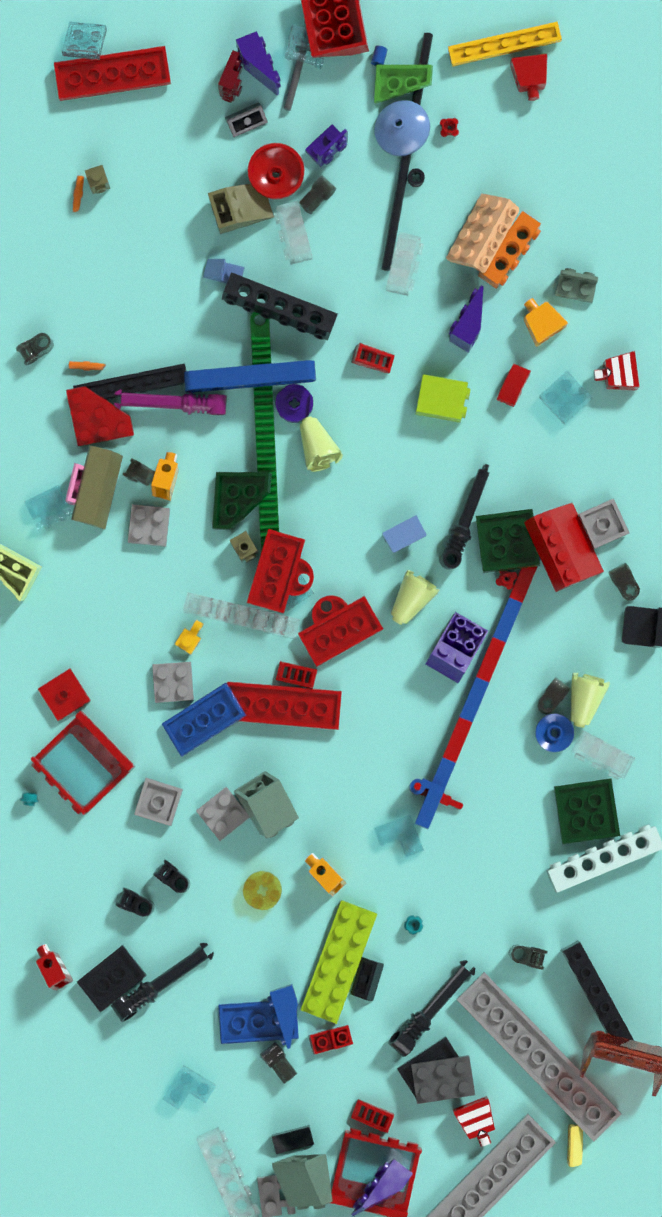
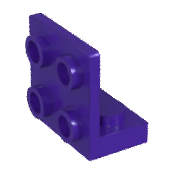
(327, 144)

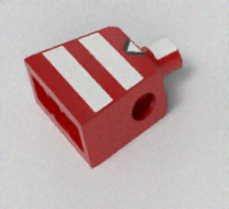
(619, 372)
(57, 975)
(476, 1120)

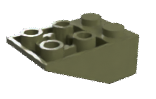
(239, 207)

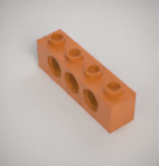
(524, 224)

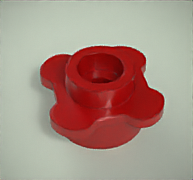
(449, 122)
(509, 583)

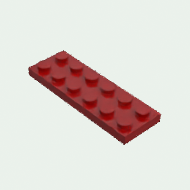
(112, 73)
(288, 705)

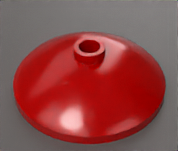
(278, 159)

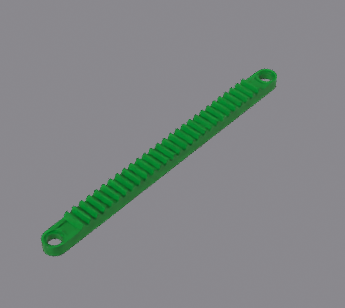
(265, 428)

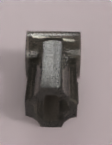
(320, 191)
(275, 1058)

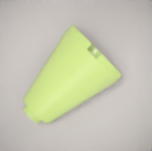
(318, 445)
(412, 597)
(586, 697)

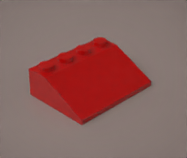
(335, 27)
(563, 546)

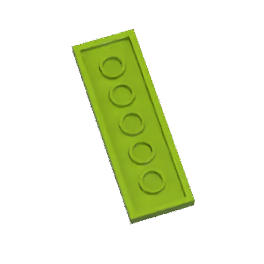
(339, 961)

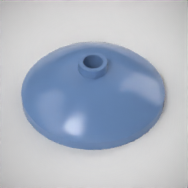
(408, 136)

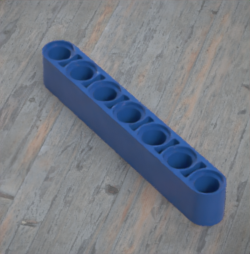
(250, 376)

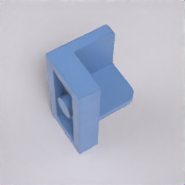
(404, 534)

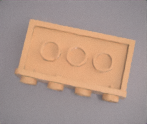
(483, 232)

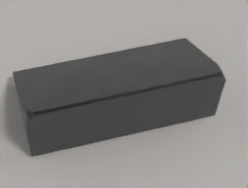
(246, 119)
(367, 979)
(292, 1139)

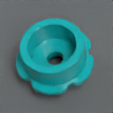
(29, 799)
(408, 924)

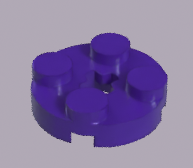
(287, 395)

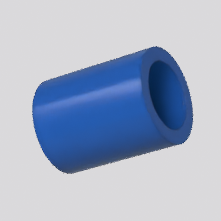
(379, 55)

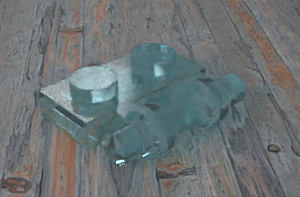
(46, 502)

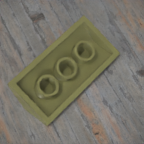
(97, 487)

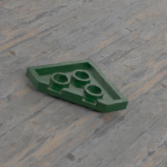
(237, 496)

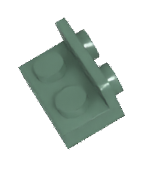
(576, 285)

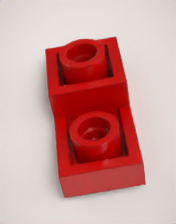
(513, 385)
(330, 1039)

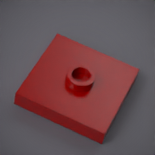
(64, 694)

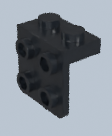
(642, 626)

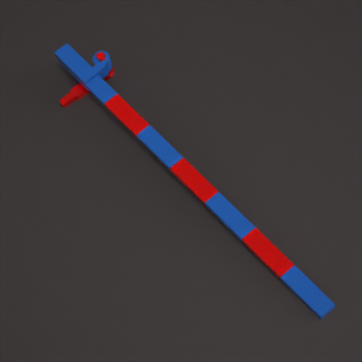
(434, 790)

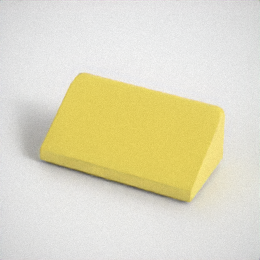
(575, 1145)

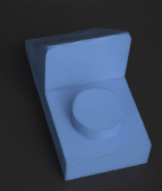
(220, 270)

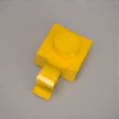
(188, 639)

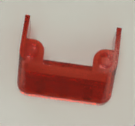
(624, 1052)

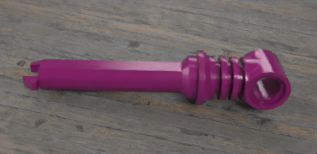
(188, 403)

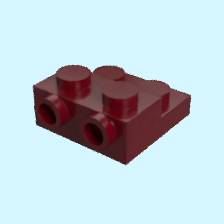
(230, 80)

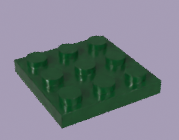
(506, 541)
(586, 811)

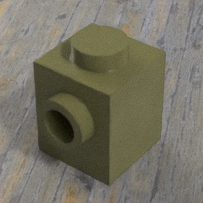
(97, 179)
(244, 547)

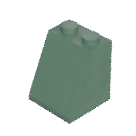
(267, 804)
(304, 1180)

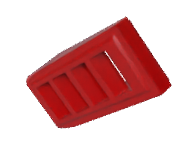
(363, 362)
(313, 672)
(389, 1119)

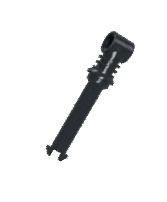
(460, 533)
(126, 1006)
(420, 1022)

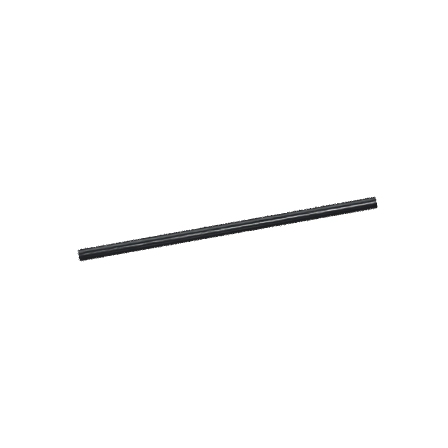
(403, 171)

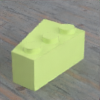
(17, 572)

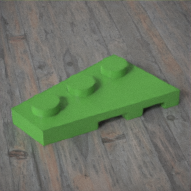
(400, 79)

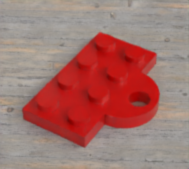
(279, 572)
(339, 628)

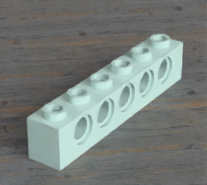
(652, 844)

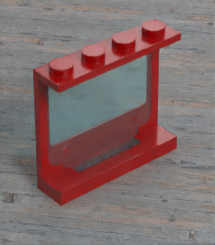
(82, 763)
(358, 1162)

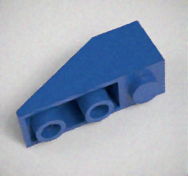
(285, 1005)

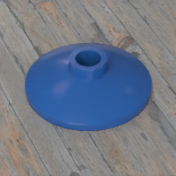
(561, 725)

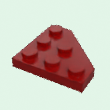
(96, 418)

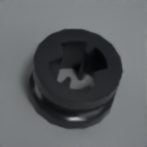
(416, 171)

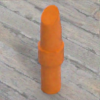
(78, 193)
(86, 365)

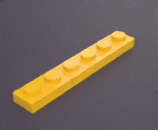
(504, 44)

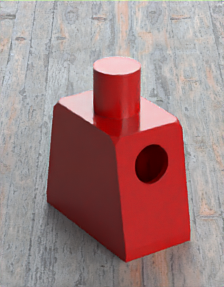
(530, 74)

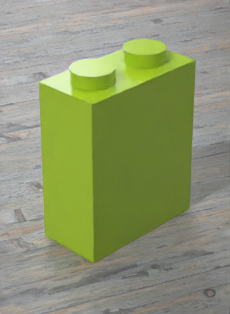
(442, 398)

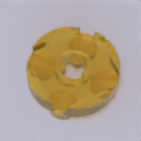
(257, 900)

